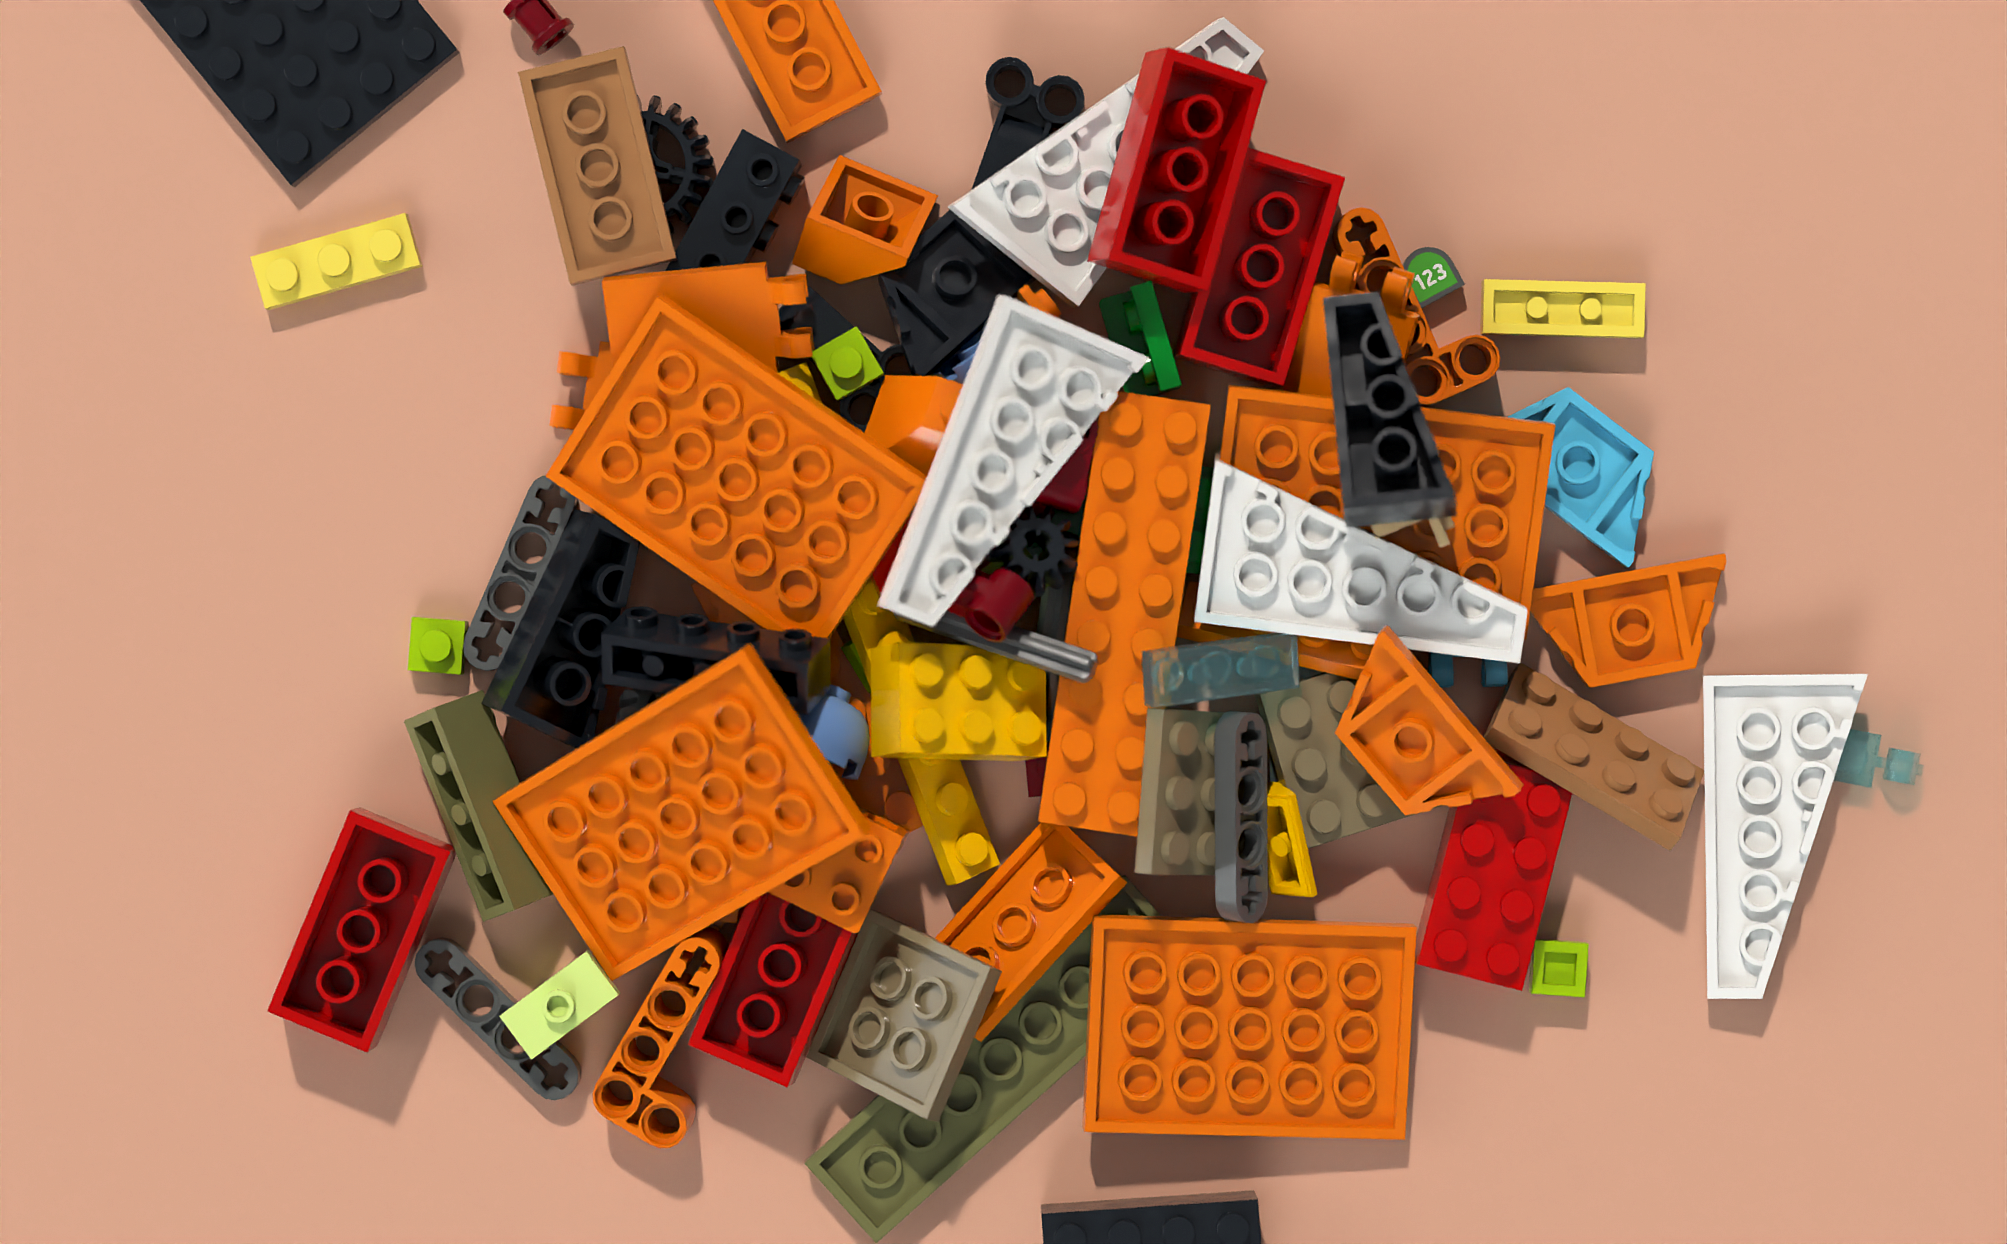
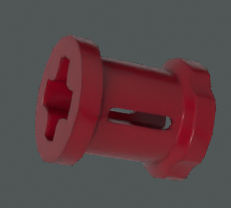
(539, 22)

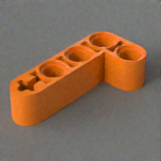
(1424, 351)
(666, 1028)

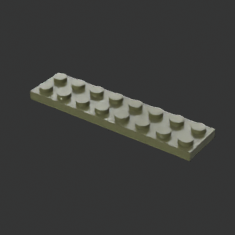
(895, 1159)

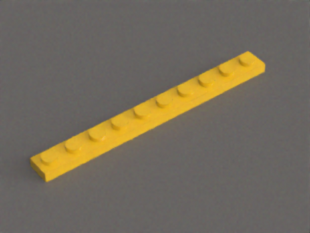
(935, 784)

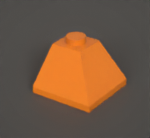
(862, 223)
(913, 416)

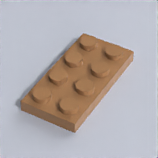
(597, 165)
(1594, 756)

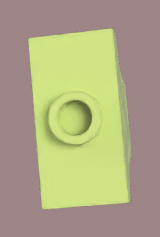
(559, 1004)

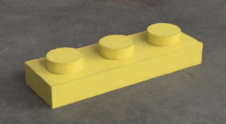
(336, 261)
(1562, 308)

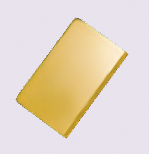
(1288, 854)

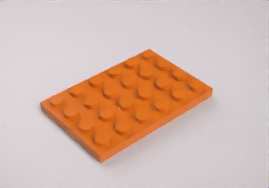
(1491, 461)
(737, 475)
(682, 813)
(1248, 1027)

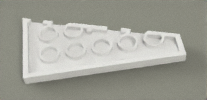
(1051, 197)
(1010, 432)
(1303, 573)
(1767, 782)

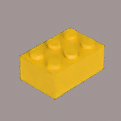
(955, 704)

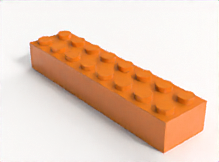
(1123, 603)

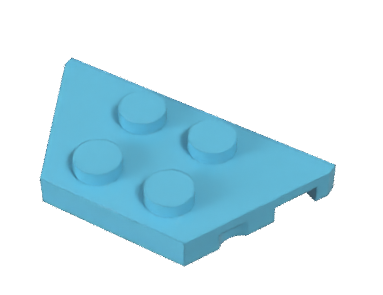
(1594, 473)

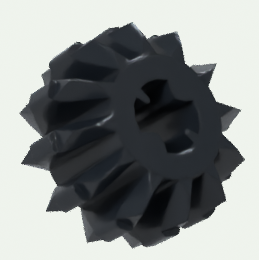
(1053, 558)

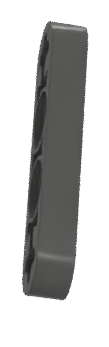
(514, 569)
(1238, 894)
(490, 1025)

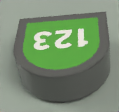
(1433, 274)

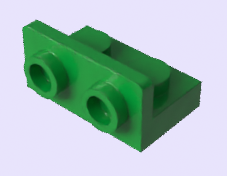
(1137, 324)

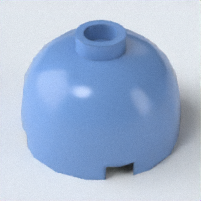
(839, 731)

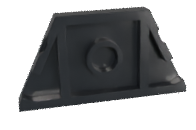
(947, 291)

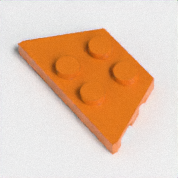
(1631, 620)
(1417, 736)

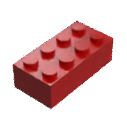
(1176, 170)
(1262, 271)
(1493, 882)
(362, 929)
(772, 989)

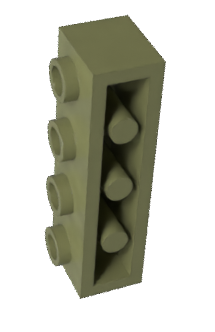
(467, 772)

